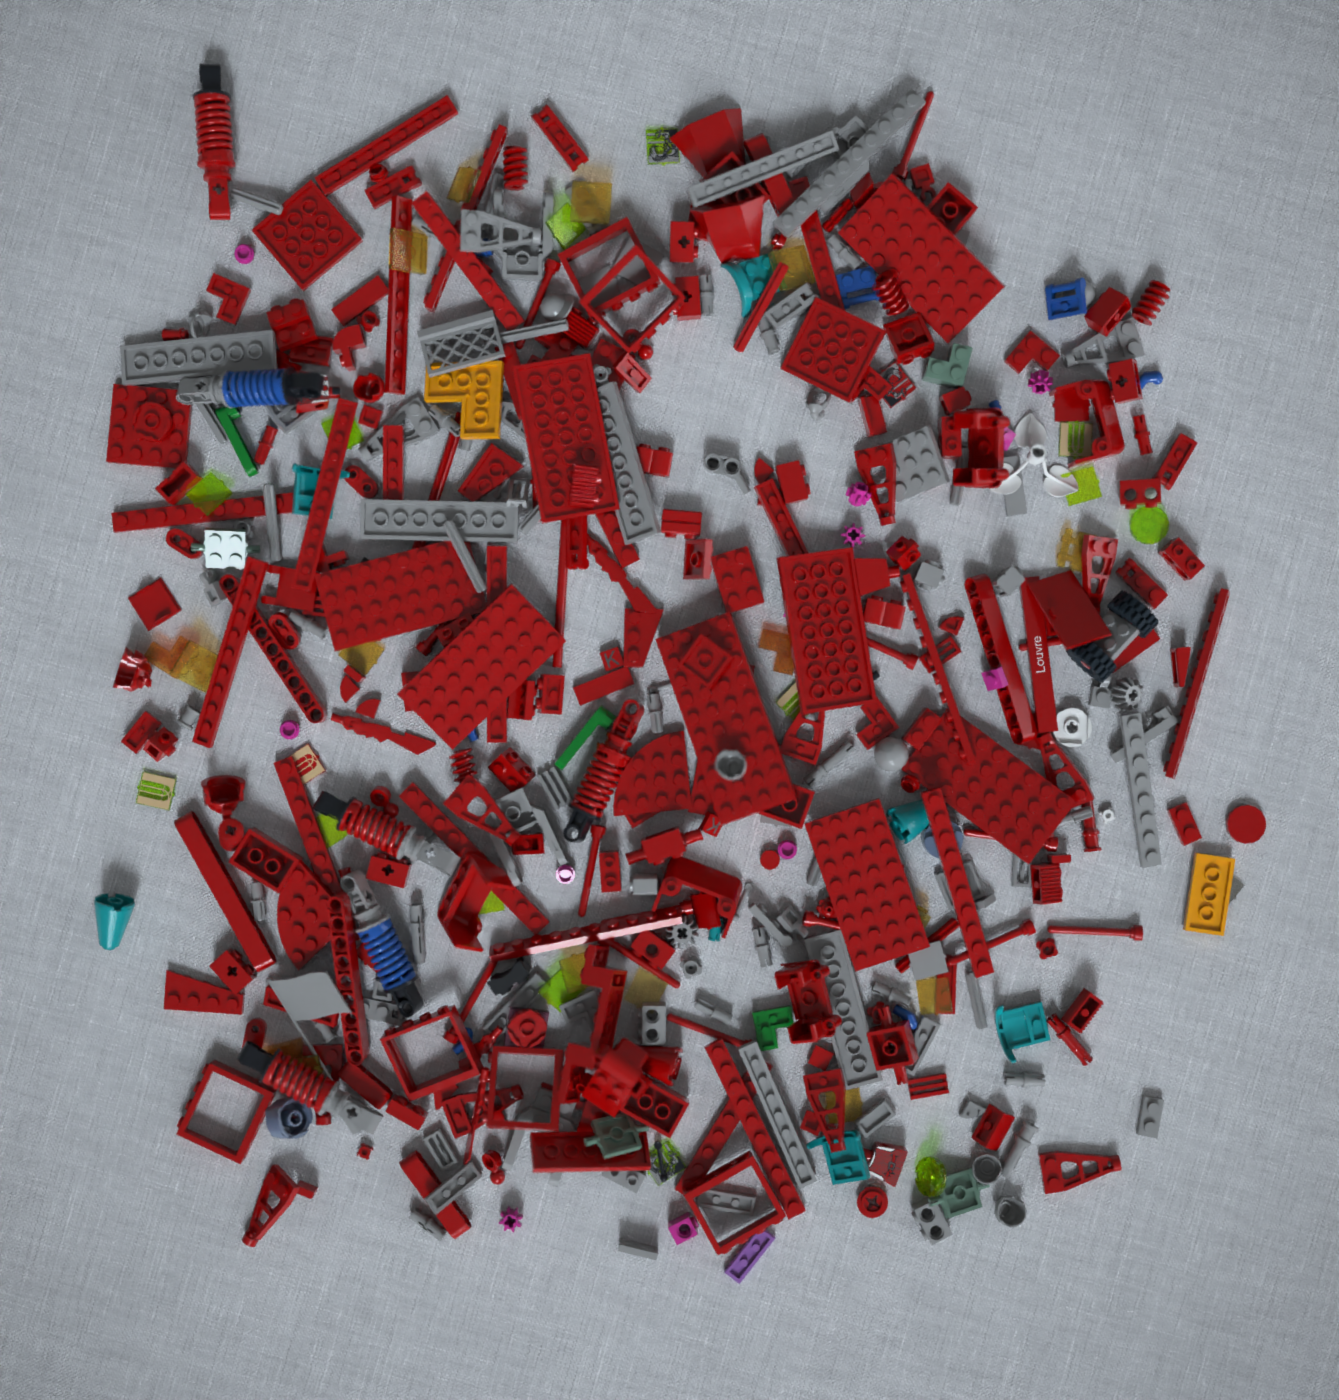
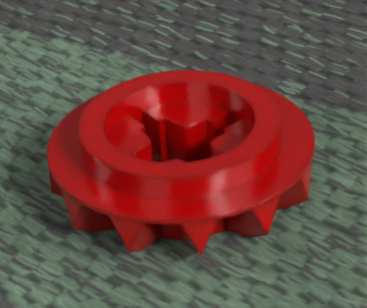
(872, 1211)

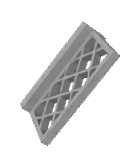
(457, 329)

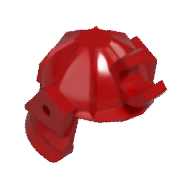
(133, 671)
(223, 793)

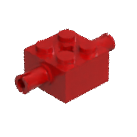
(664, 845)
(883, 1053)

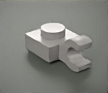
(213, 590)
(1100, 695)
(791, 922)

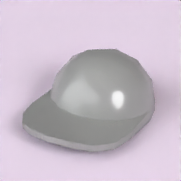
(556, 306)

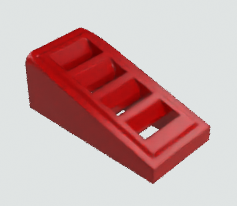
(1180, 662)

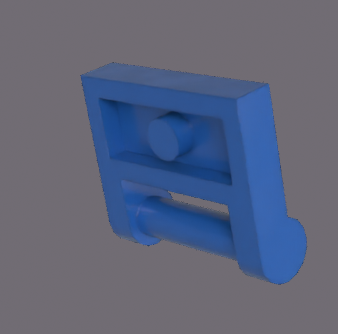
(856, 281)
(1068, 305)

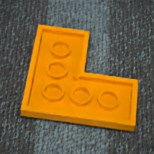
(480, 392)

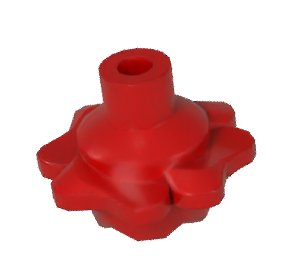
(826, 909)

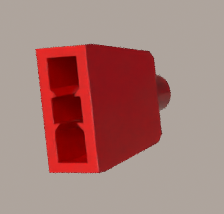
(874, 574)

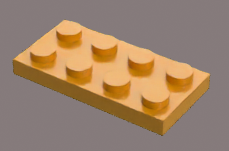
(1209, 894)

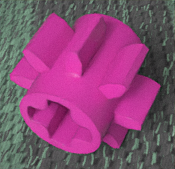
(1040, 382)
(858, 494)
(856, 531)
(507, 1222)

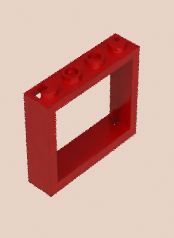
(596, 240)
(662, 318)
(241, 1078)
(417, 1091)
(488, 1115)
(717, 1177)

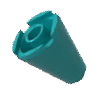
(908, 820)
(112, 918)

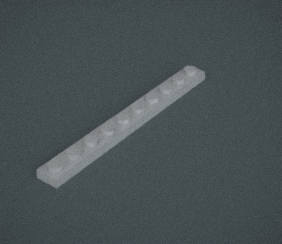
(849, 163)

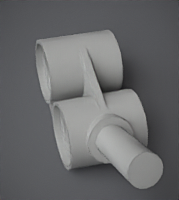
(721, 469)

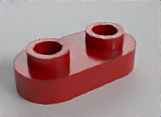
(360, 481)
(184, 544)
(283, 631)
(255, 1037)

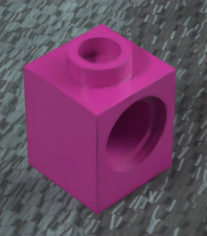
(681, 1236)

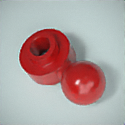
(645, 351)
(383, 800)
(492, 1162)

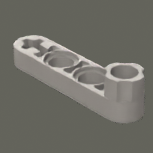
(1165, 720)

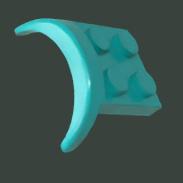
(750, 279)
(305, 486)
(1020, 1027)
(848, 1164)

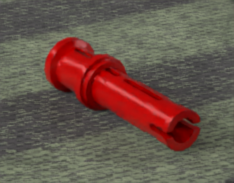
(1090, 832)

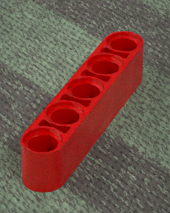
(775, 186)
(425, 1182)

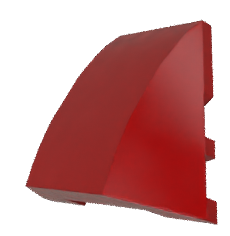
(711, 139)
(733, 228)

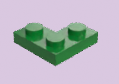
(767, 1021)

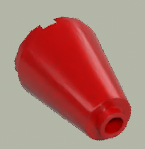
(662, 1062)

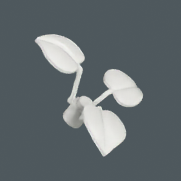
(1033, 435)

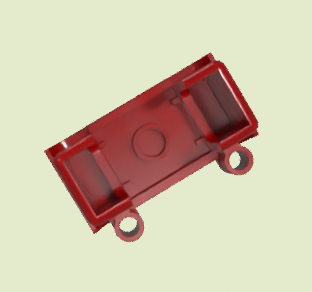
(984, 446)
(809, 1000)
(614, 1076)

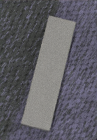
(522, 998)

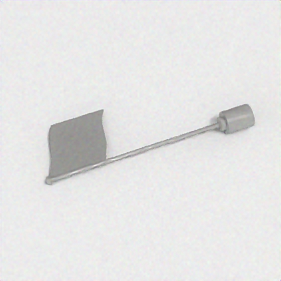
(311, 998)

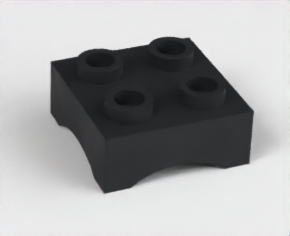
(503, 982)

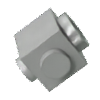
(929, 575)

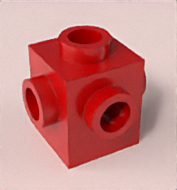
(904, 552)
(160, 744)

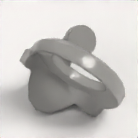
(204, 319)
(816, 409)

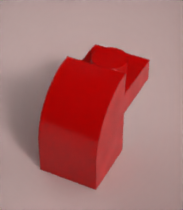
(345, 342)
(336, 559)

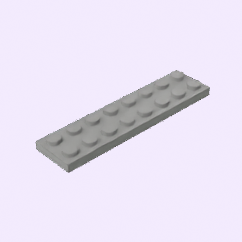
(197, 357)
(636, 511)
(425, 520)
(850, 1037)

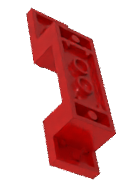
(580, 1054)

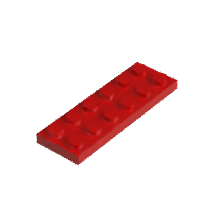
(569, 1154)

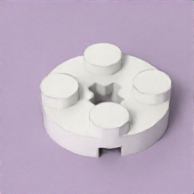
(1080, 720)

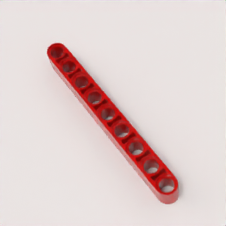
(1000, 654)
(276, 659)
(225, 891)
(351, 970)

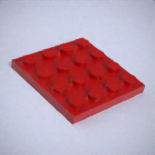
(307, 235)
(833, 350)
(128, 447)

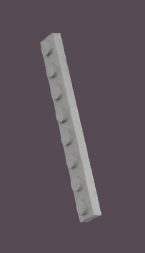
(762, 169)
(1140, 789)
(777, 1114)

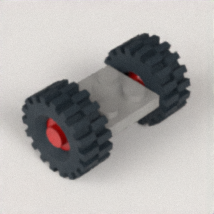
(1126, 621)

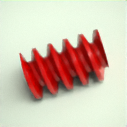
(513, 168)
(890, 294)
(1149, 302)
(463, 765)
(225, 829)

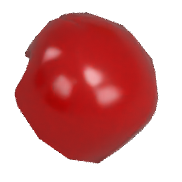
(369, 388)

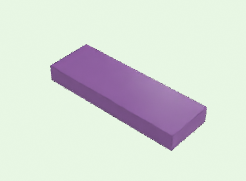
(748, 1255)

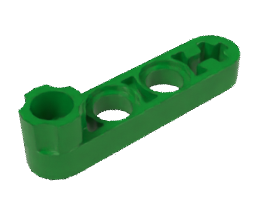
(226, 417)
(601, 717)

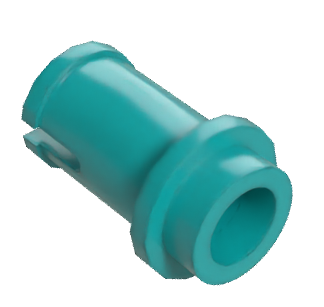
(715, 932)

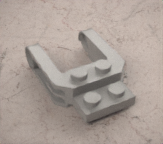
(845, 139)
(526, 260)
(523, 816)
(540, 1113)

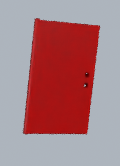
(1073, 612)

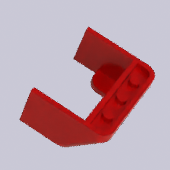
(1111, 439)
(704, 879)
(466, 897)

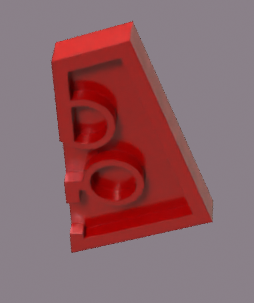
(489, 473)

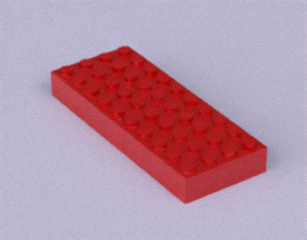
(729, 719)

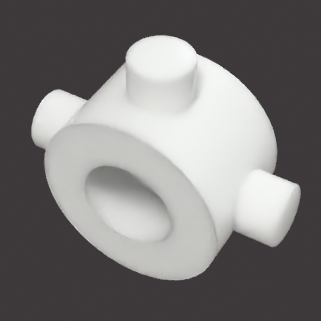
(1107, 815)

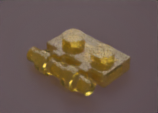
(1075, 558)

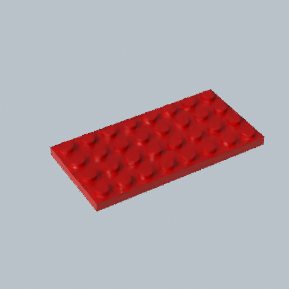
(928, 261)
(561, 430)
(397, 594)
(826, 630)
(481, 666)
(993, 790)
(867, 884)

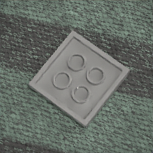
(918, 463)

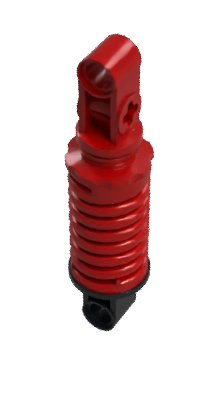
(214, 138)
(610, 760)

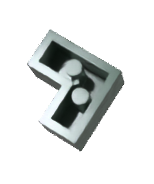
(949, 372)

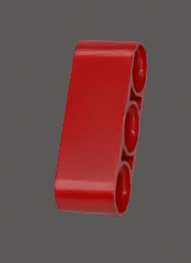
(365, 1084)

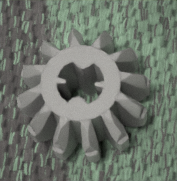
(1126, 693)
(682, 939)

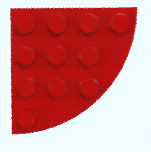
(655, 778)
(303, 916)

